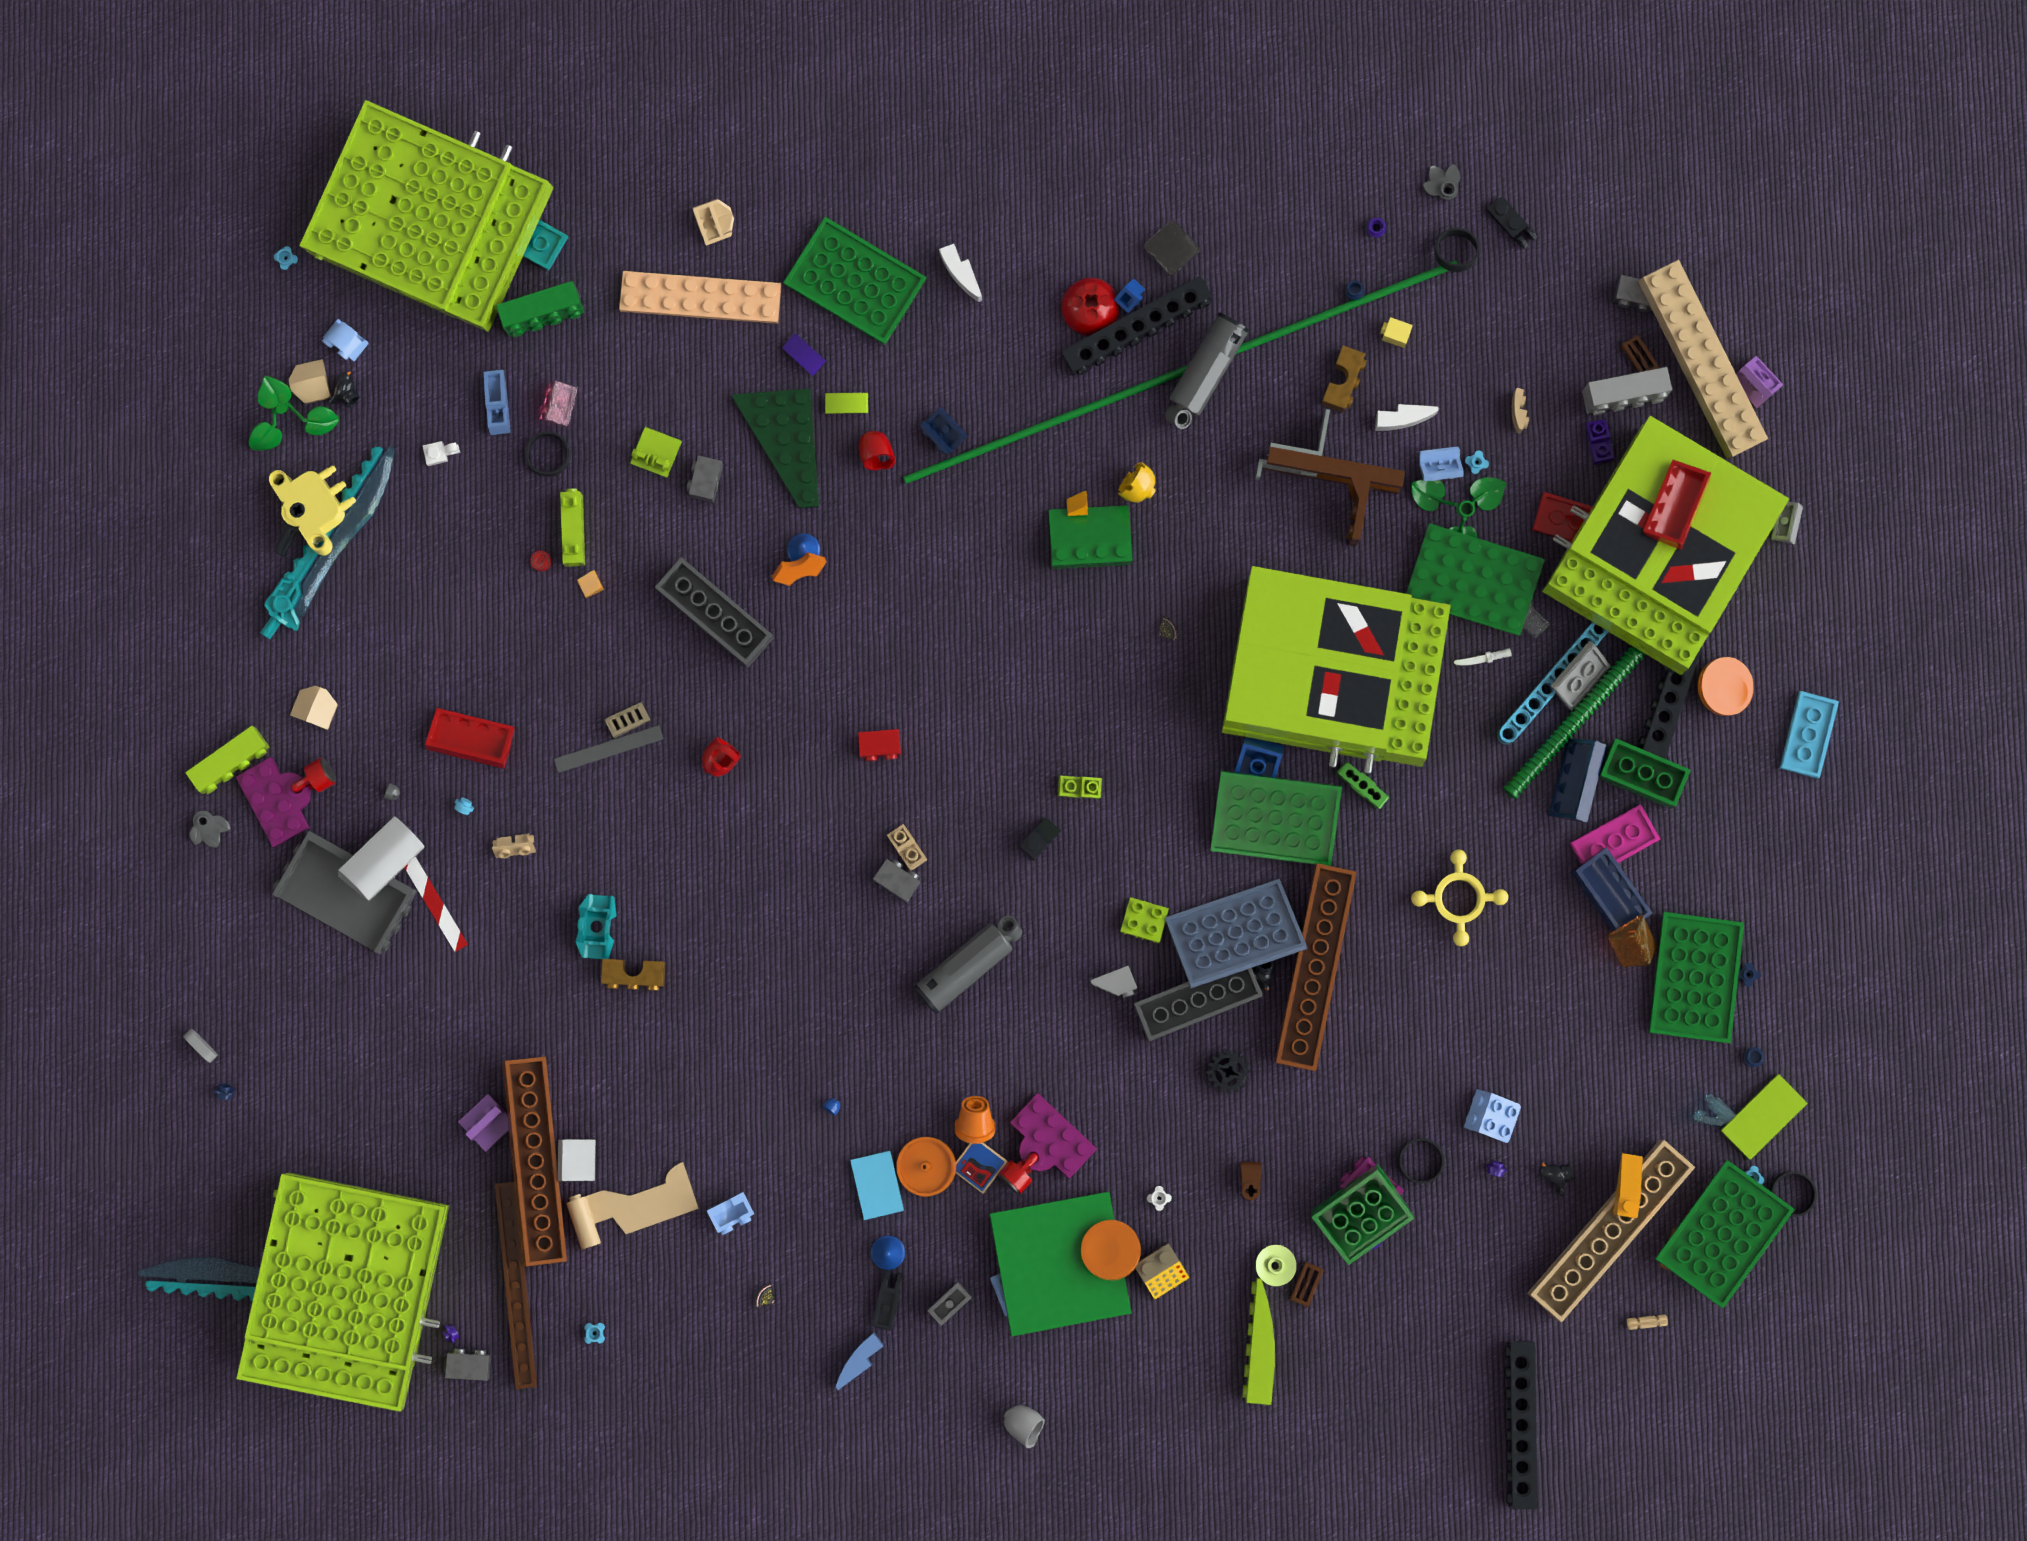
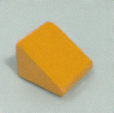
(1077, 504)
(590, 584)

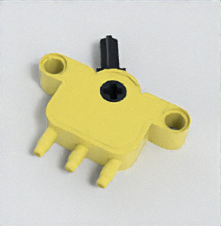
(318, 506)

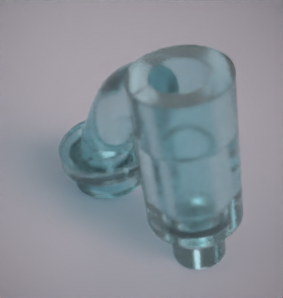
(1723, 1112)

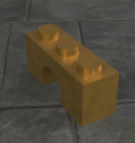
(1349, 362)
(651, 975)

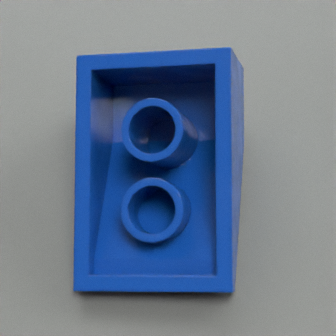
(1259, 757)

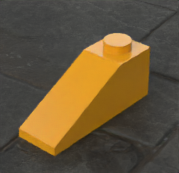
(1628, 1186)

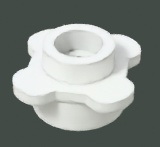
(1159, 1204)

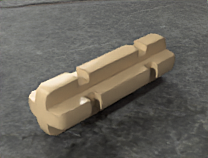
(1647, 1322)

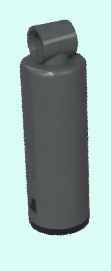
(1205, 370)
(968, 963)

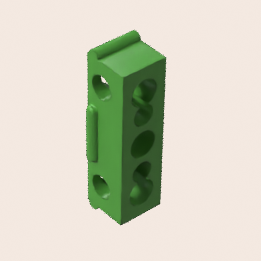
(1369, 785)

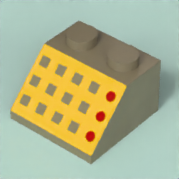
(1161, 1271)

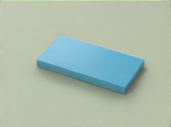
(1809, 734)

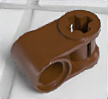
(1250, 1175)

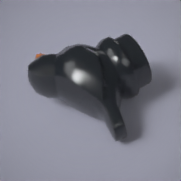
(345, 391)
(1263, 974)
(1557, 1175)

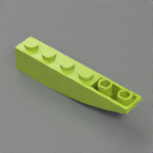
(1260, 1350)

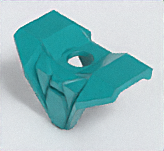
(595, 909)

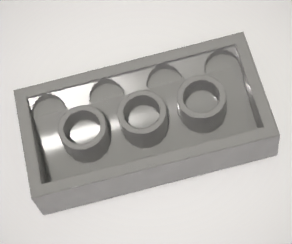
(380, 859)

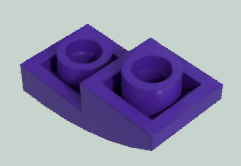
(803, 354)
(1599, 442)

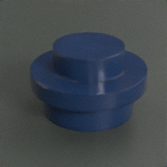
(1354, 290)
(1753, 1057)

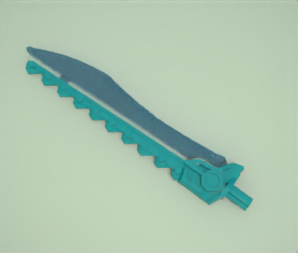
(288, 591)
(203, 1269)

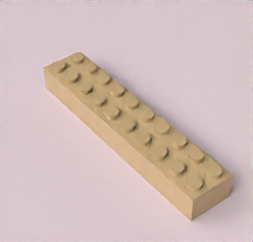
(1702, 359)
(1608, 1235)

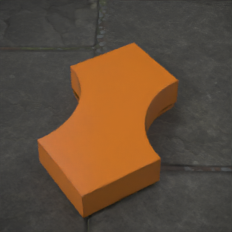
(806, 566)

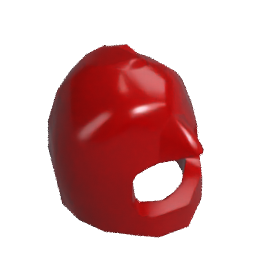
(871, 446)
(719, 757)

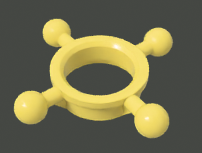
(1458, 858)

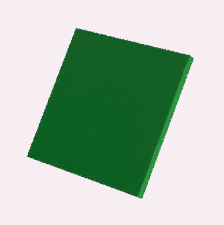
(1044, 1268)

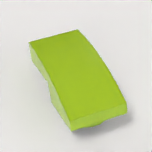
(846, 403)
(1079, 787)

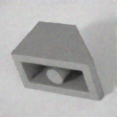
(1117, 982)

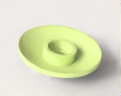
(1285, 1261)

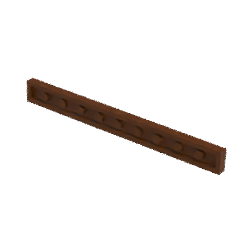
(515, 1288)

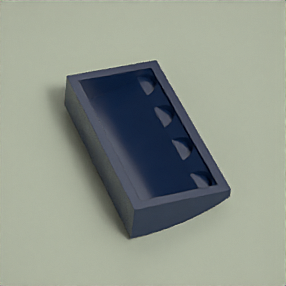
(1577, 780)
(1610, 890)

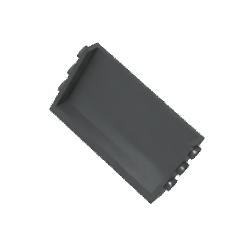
(315, 888)

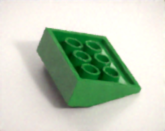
(1090, 539)
(1362, 1214)

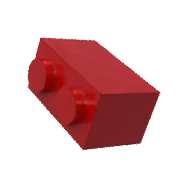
(879, 744)

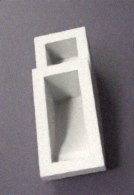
(960, 271)
(1403, 417)

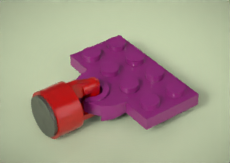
(281, 797)
(1046, 1143)

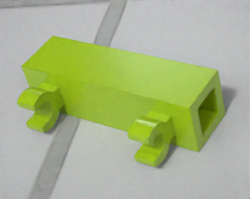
(572, 528)

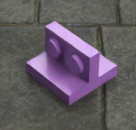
(1758, 381)
(485, 1123)

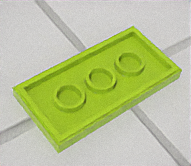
(1763, 1116)

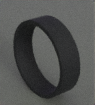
(1456, 232)
(542, 434)
(1441, 1156)
(1812, 1185)

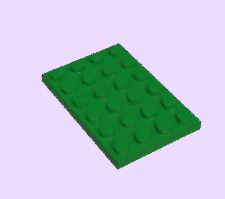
(855, 280)
(1476, 578)
(1275, 818)
(1696, 977)
(1724, 1234)

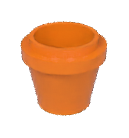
(975, 1121)

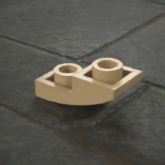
(1519, 415)
(907, 847)

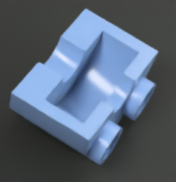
(345, 339)
(730, 1213)

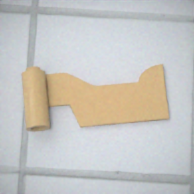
(632, 1211)

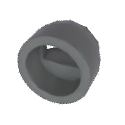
(392, 792)

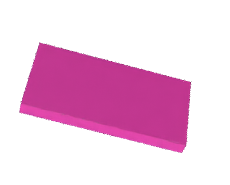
(1621, 836)

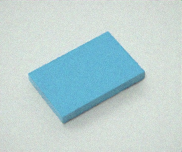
(877, 1185)

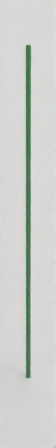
(1170, 375)

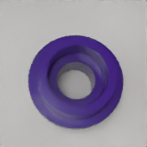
(1379, 222)
(1496, 1168)

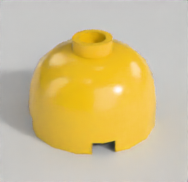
(1138, 484)

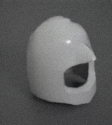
(1021, 1422)

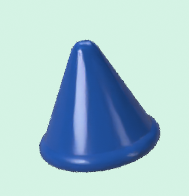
(800, 545)
(887, 1252)

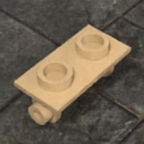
(505, 848)

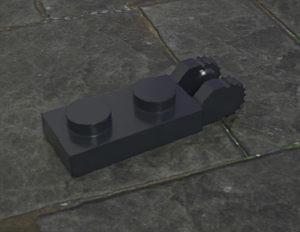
(1510, 221)
(887, 1303)

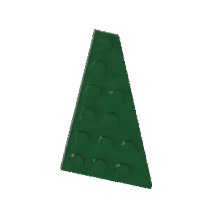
(786, 433)

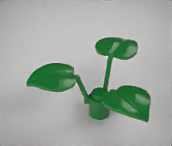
(276, 395)
(1486, 492)

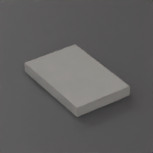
(1580, 676)

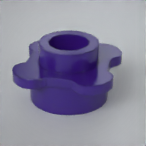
(450, 1333)

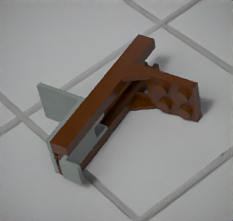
(1355, 475)

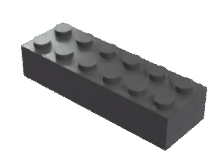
(714, 612)
(1188, 1005)

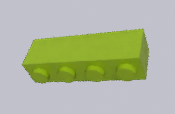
(227, 760)

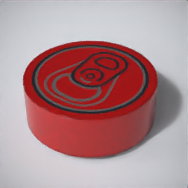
(540, 561)

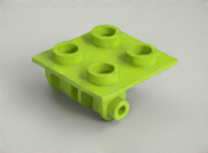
(655, 452)
(1144, 920)

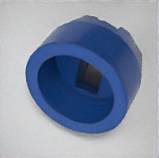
(831, 1106)

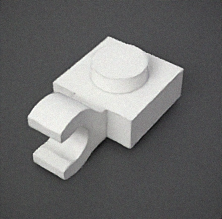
(437, 452)

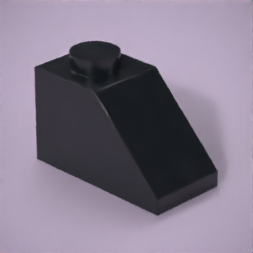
(1040, 839)

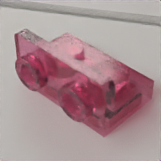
(558, 403)

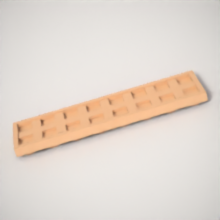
(700, 297)

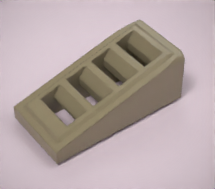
(616, 717)

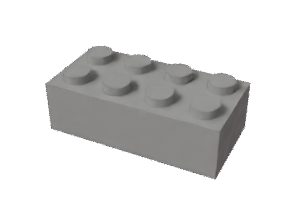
(1627, 391)

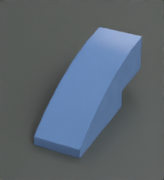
(496, 402)
(859, 1360)

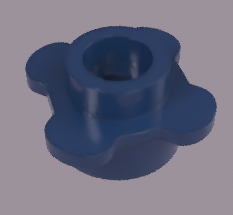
(1748, 968)
(224, 1091)

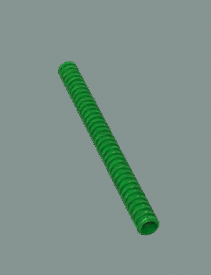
(1573, 722)

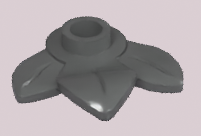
(1440, 180)
(210, 831)

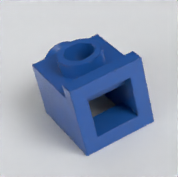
(1130, 295)

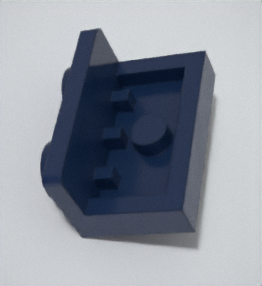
(943, 431)

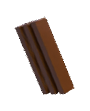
(1624, 346)
(1293, 1295)

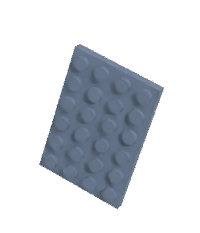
(1235, 933)

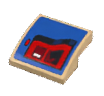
(979, 1165)

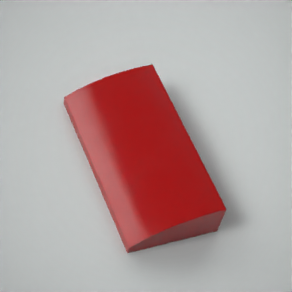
(1677, 504)
(470, 738)

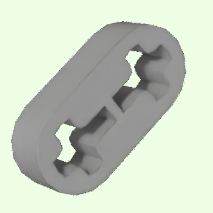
(200, 1045)

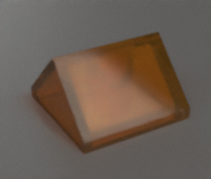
(1633, 943)

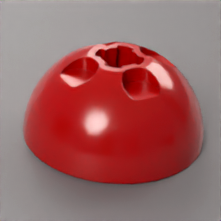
(1083, 314)

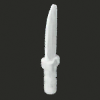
(1488, 657)

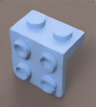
(1492, 1115)

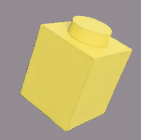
(1396, 332)

